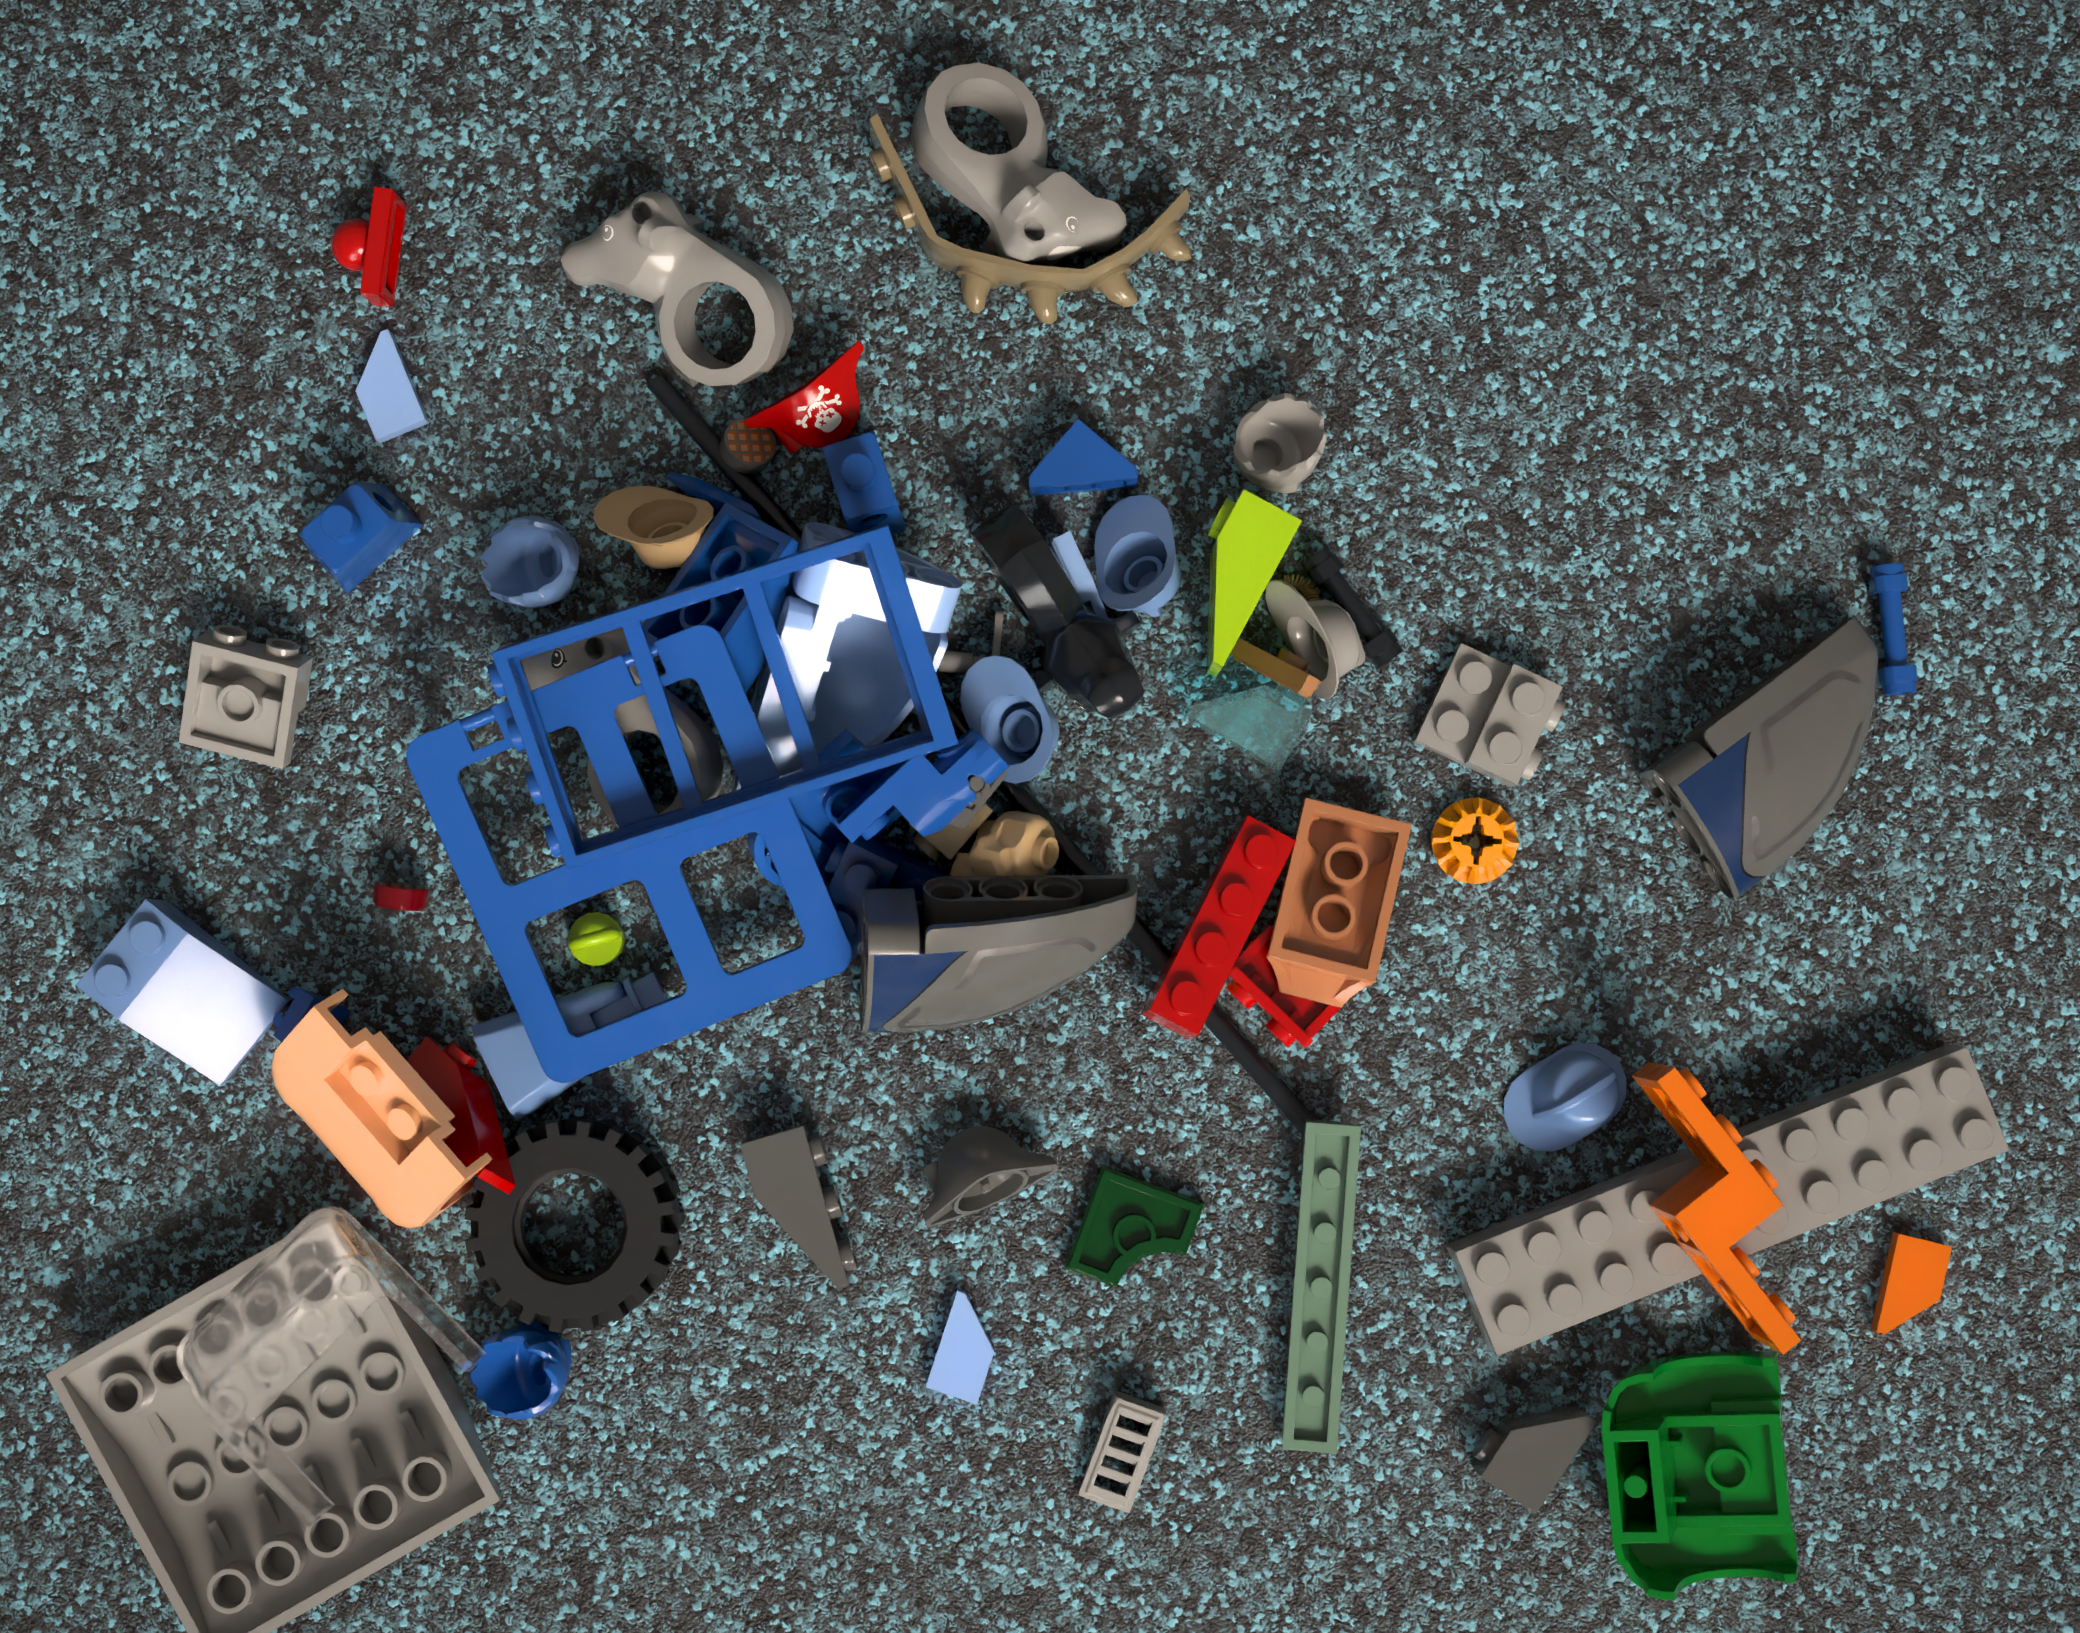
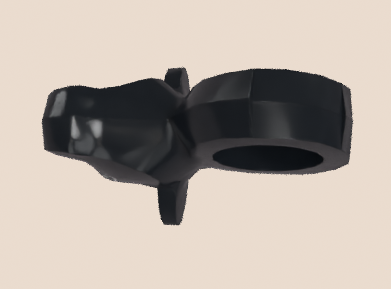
(1081, 649)

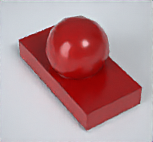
(374, 246)

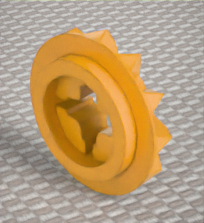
(1457, 858)

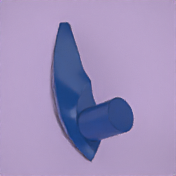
(713, 494)

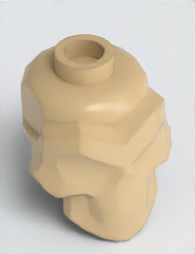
(1010, 846)

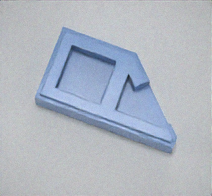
(1075, 567)
(962, 1353)

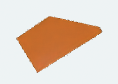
(1910, 1280)

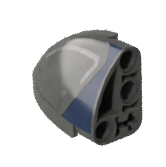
(1771, 760)
(983, 945)

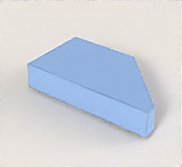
(388, 392)

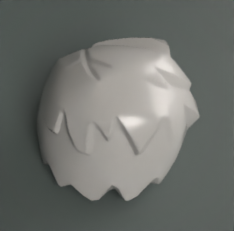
(1279, 442)

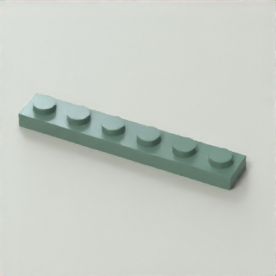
(1321, 1286)

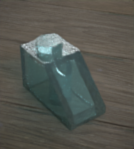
(1255, 722)

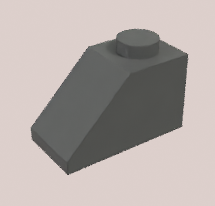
(1531, 1453)

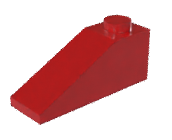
(469, 1098)

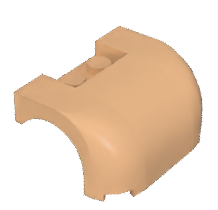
(373, 1115)

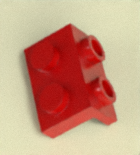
(1256, 983)

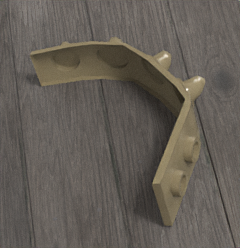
(1041, 284)

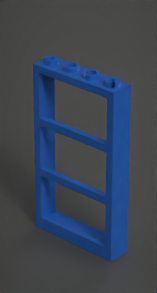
(546, 780)

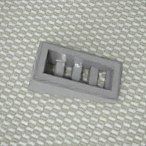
(1139, 1411)

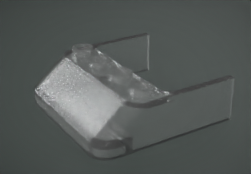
(283, 1322)

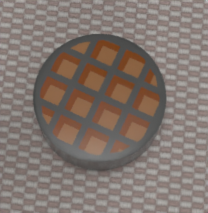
(747, 448)

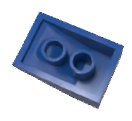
(729, 545)

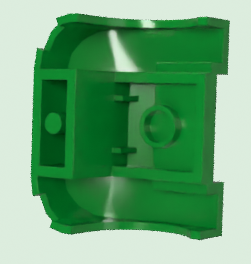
(1699, 1471)

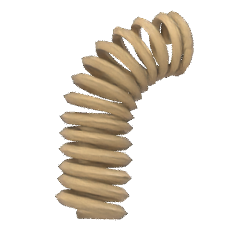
(1304, 587)

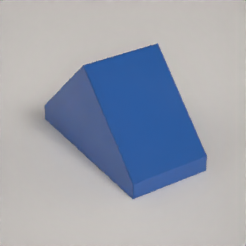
(1081, 464)

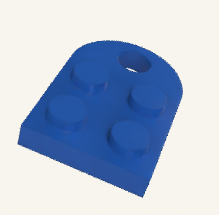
(819, 810)

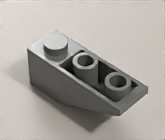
(793, 1191)

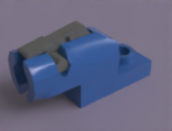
(928, 793)

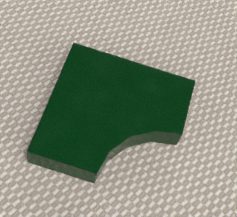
(1128, 1222)

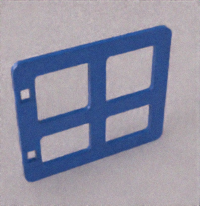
(504, 908)

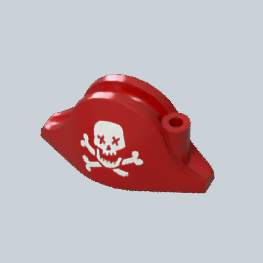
(818, 411)

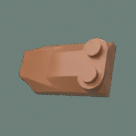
(1336, 902)

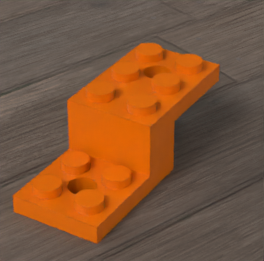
(1718, 1203)

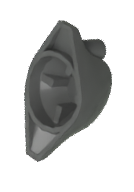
(978, 1171)

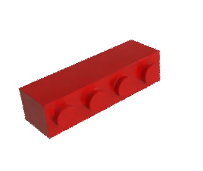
(1218, 927)

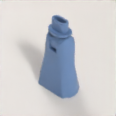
(513, 1059)

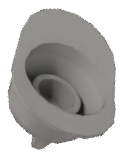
(1317, 633)

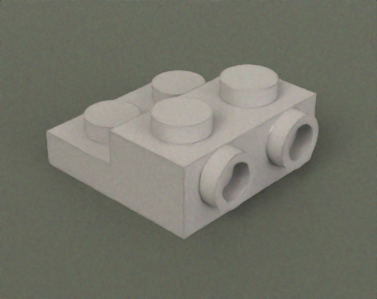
(244, 696)
(1490, 716)

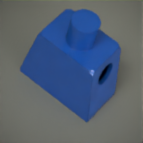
(863, 484)
(358, 532)

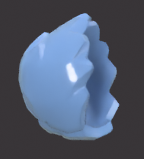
(530, 562)

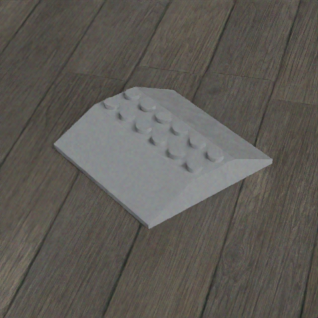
(365, 1422)

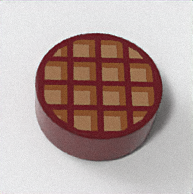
(400, 895)

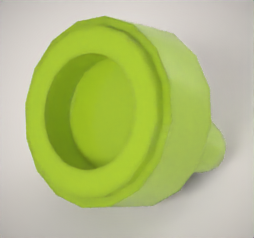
(596, 939)

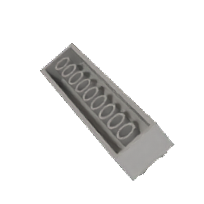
(1823, 1152)

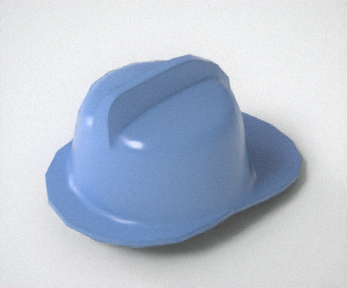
(1137, 556)
(1010, 715)
(1565, 1097)

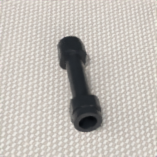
(1325, 569)

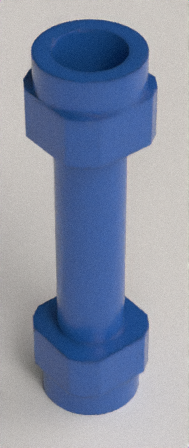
(1888, 583)

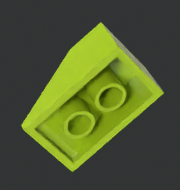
(1247, 550)

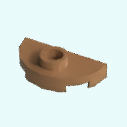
(1284, 668)

